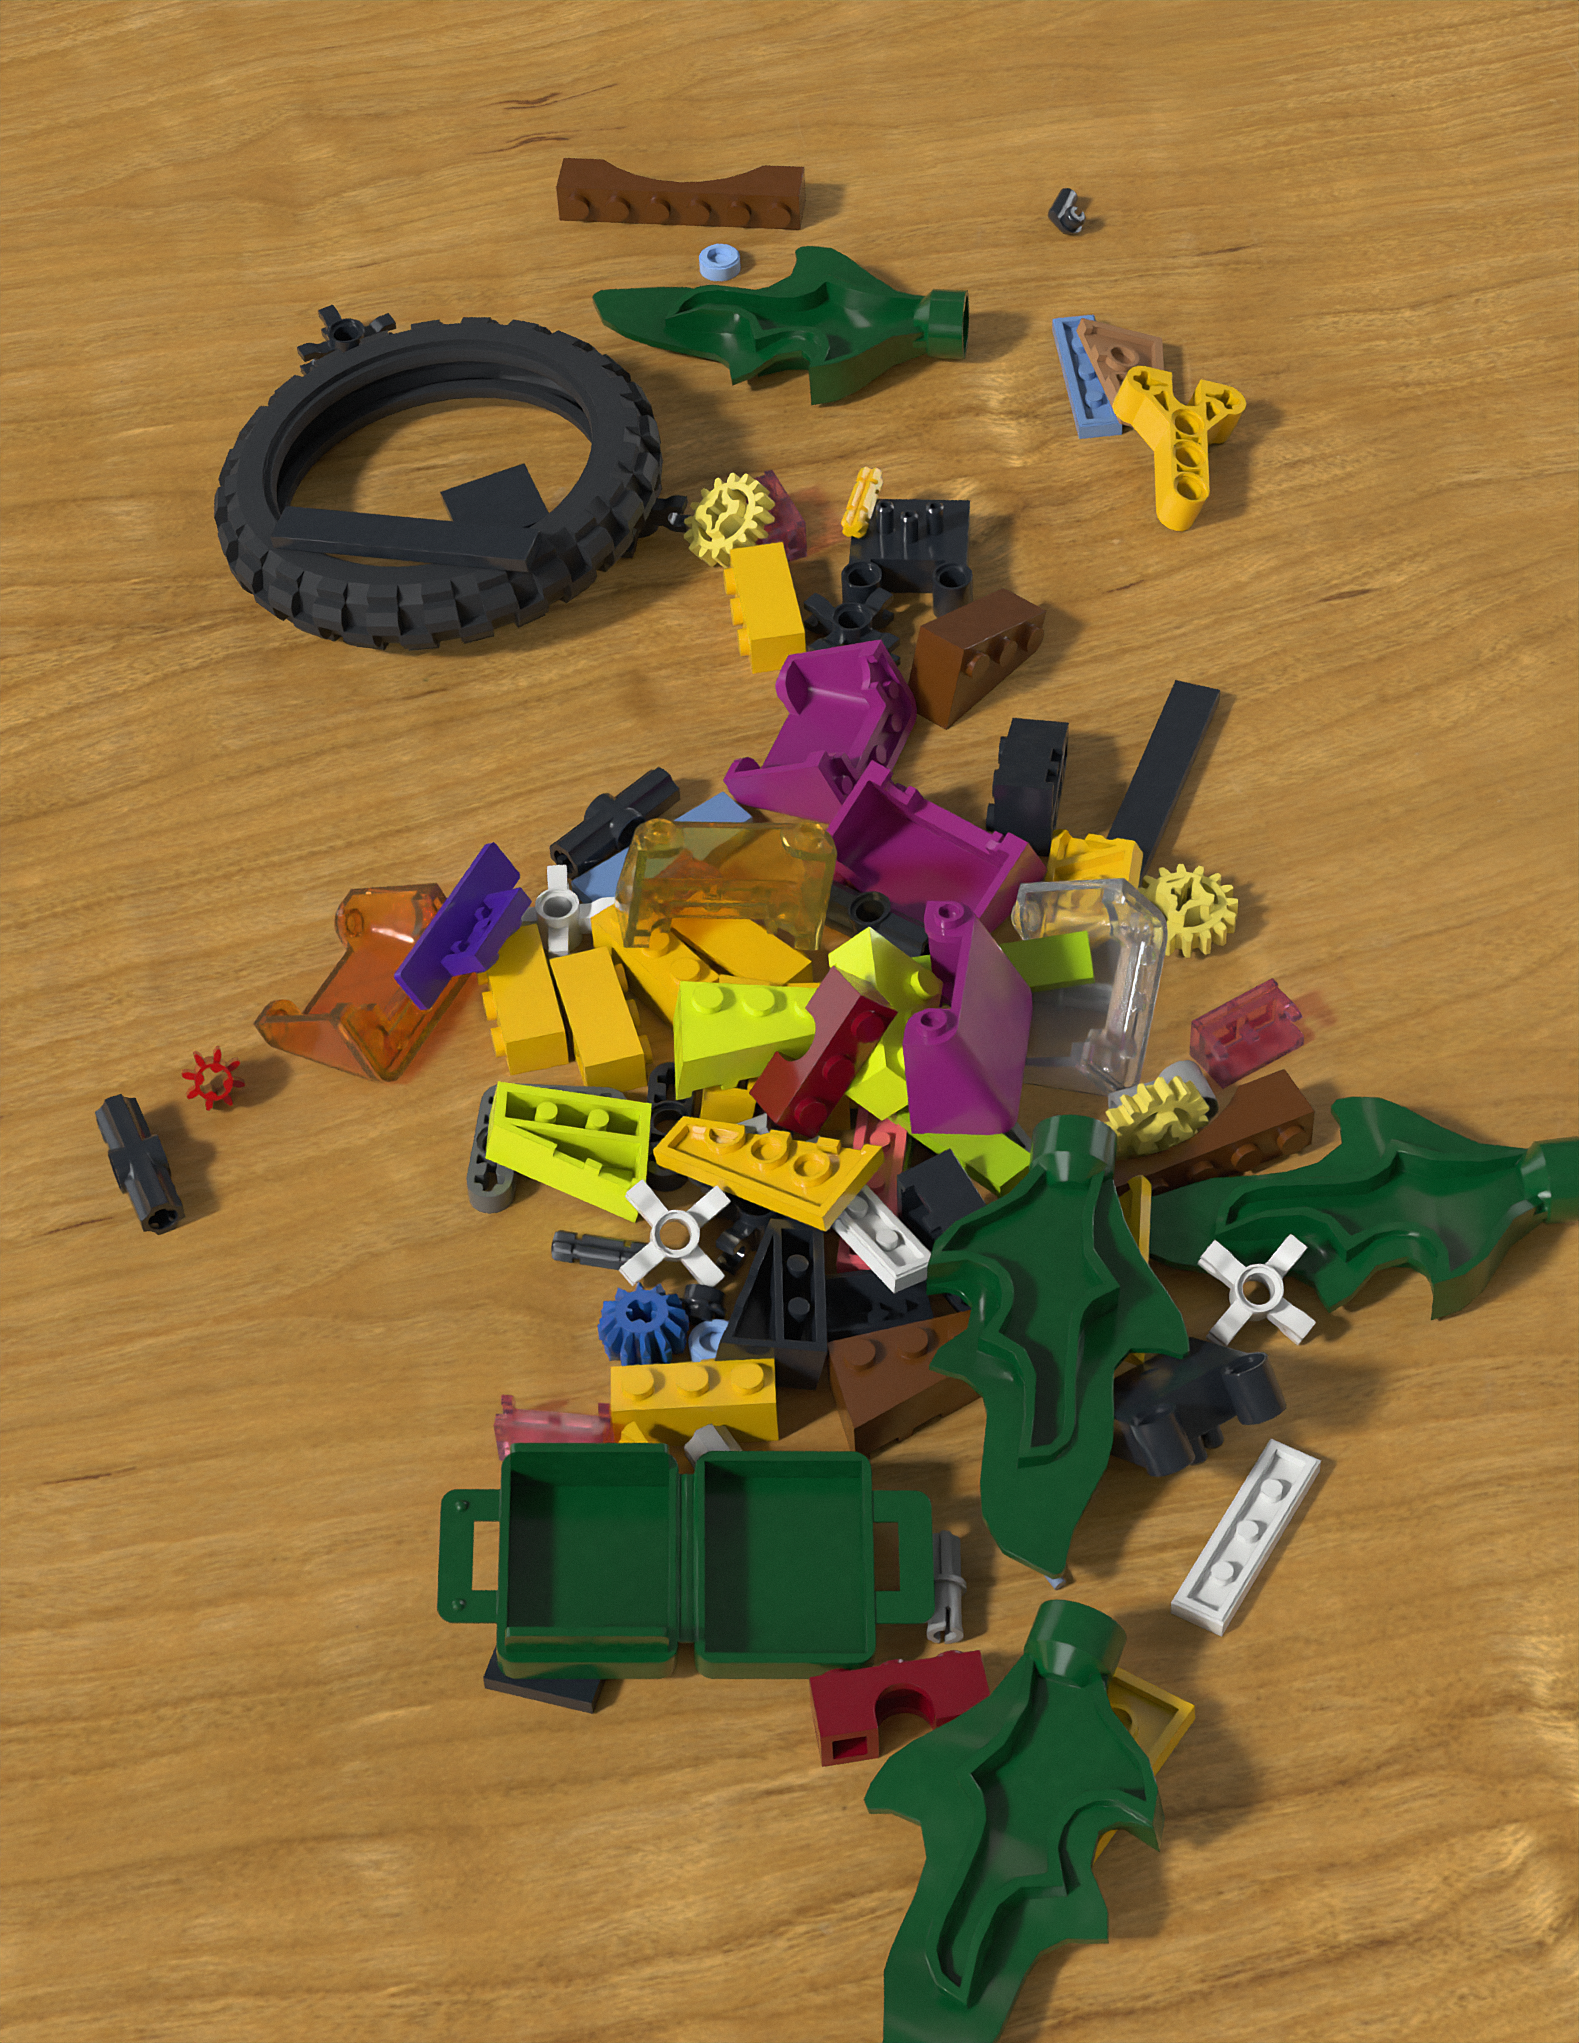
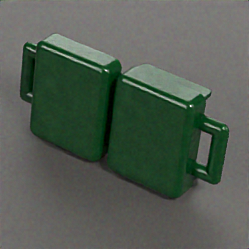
(626, 1557)

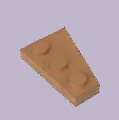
(1116, 351)

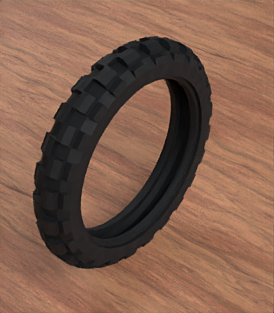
(410, 370)

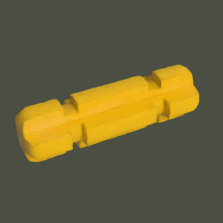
(862, 502)

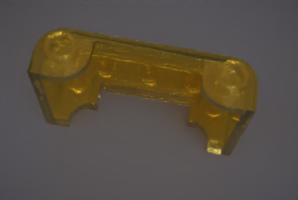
(726, 873)

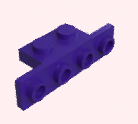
(466, 928)

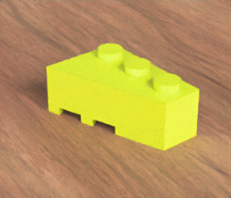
(909, 989)
(735, 1030)
(572, 1142)

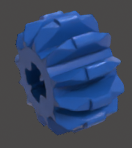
(643, 1326)

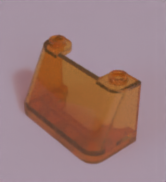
(360, 1012)

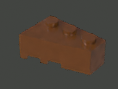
(971, 653)
(886, 1381)

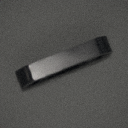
(663, 1110)

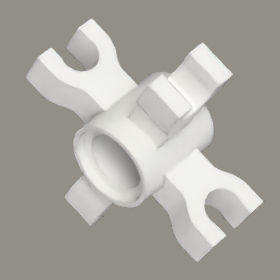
(560, 916)
(657, 1215)
(1279, 1311)

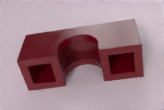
(848, 1024)
(854, 1703)

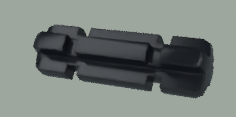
(593, 1249)

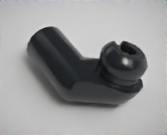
(1063, 215)

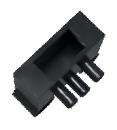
(913, 550)
(1175, 1406)

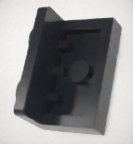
(864, 1304)

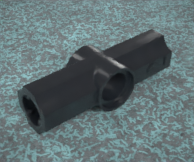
(613, 820)
(854, 912)
(139, 1164)

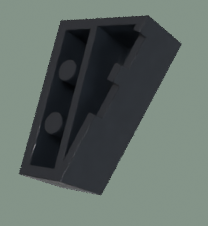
(1029, 782)
(934, 1198)
(783, 1306)

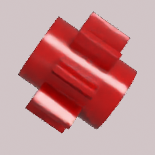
(209, 1091)

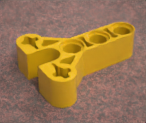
(1178, 436)

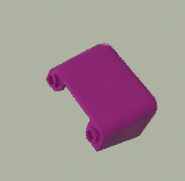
(842, 714)
(922, 853)
(971, 1058)

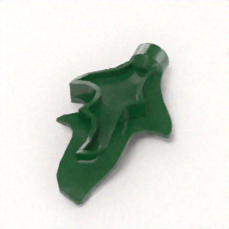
(817, 320)
(1378, 1201)
(1050, 1320)
(1012, 1830)

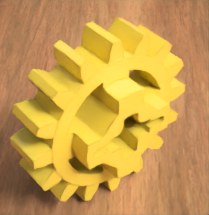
(728, 518)
(1193, 907)
(1157, 1117)

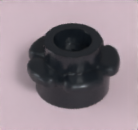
(703, 1303)

